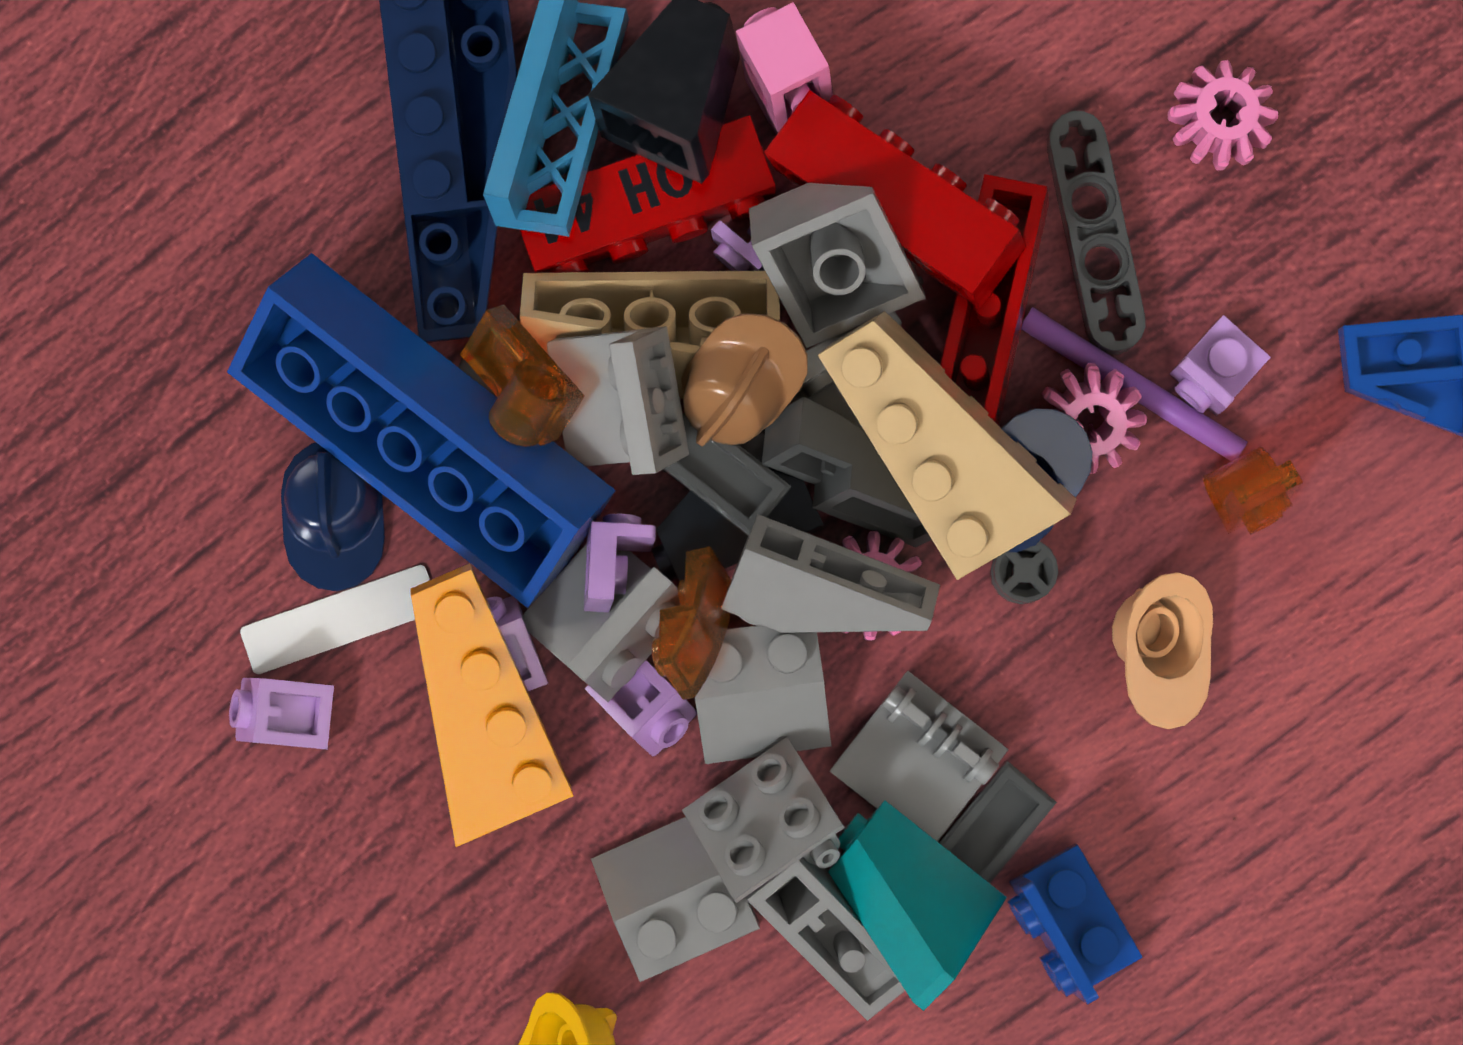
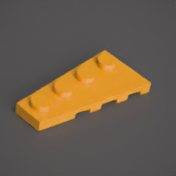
(484, 720)

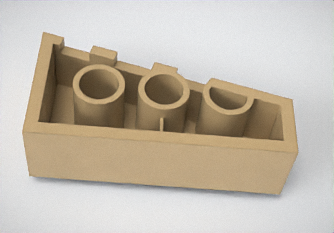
(623, 301)
(949, 458)

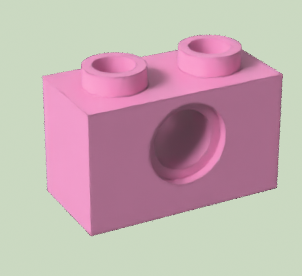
(781, 62)

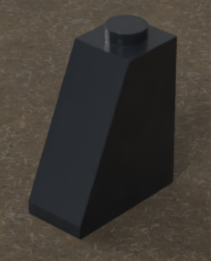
(672, 88)
(698, 525)

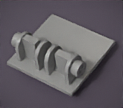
(919, 757)
(765, 821)

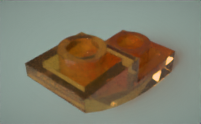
(696, 629)

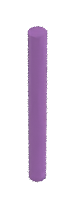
(1153, 396)

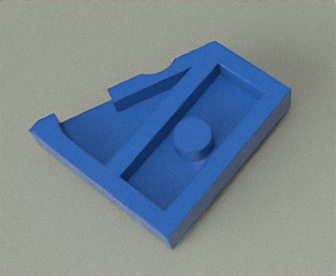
(1408, 367)

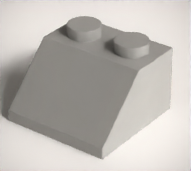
(832, 258)
(762, 692)
(669, 899)

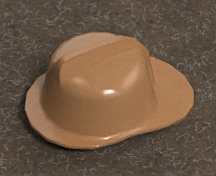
(742, 378)

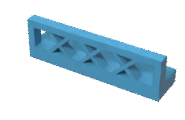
(531, 120)

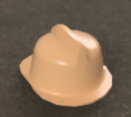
(1166, 648)

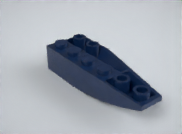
(449, 100)

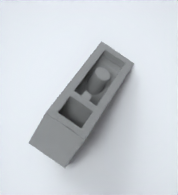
(817, 586)
(824, 929)

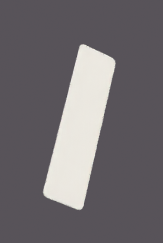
(332, 621)

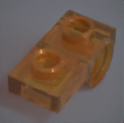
(530, 387)
(1252, 490)

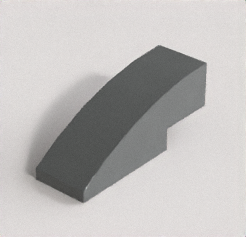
(844, 468)

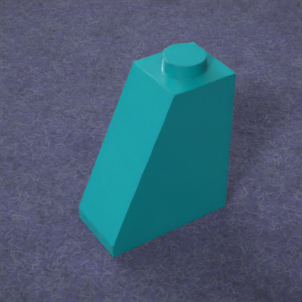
(913, 899)

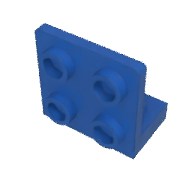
(1075, 921)

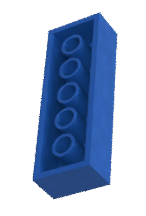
(416, 429)

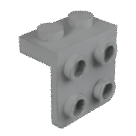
(602, 645)

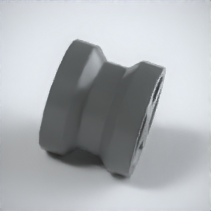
(1033, 566)

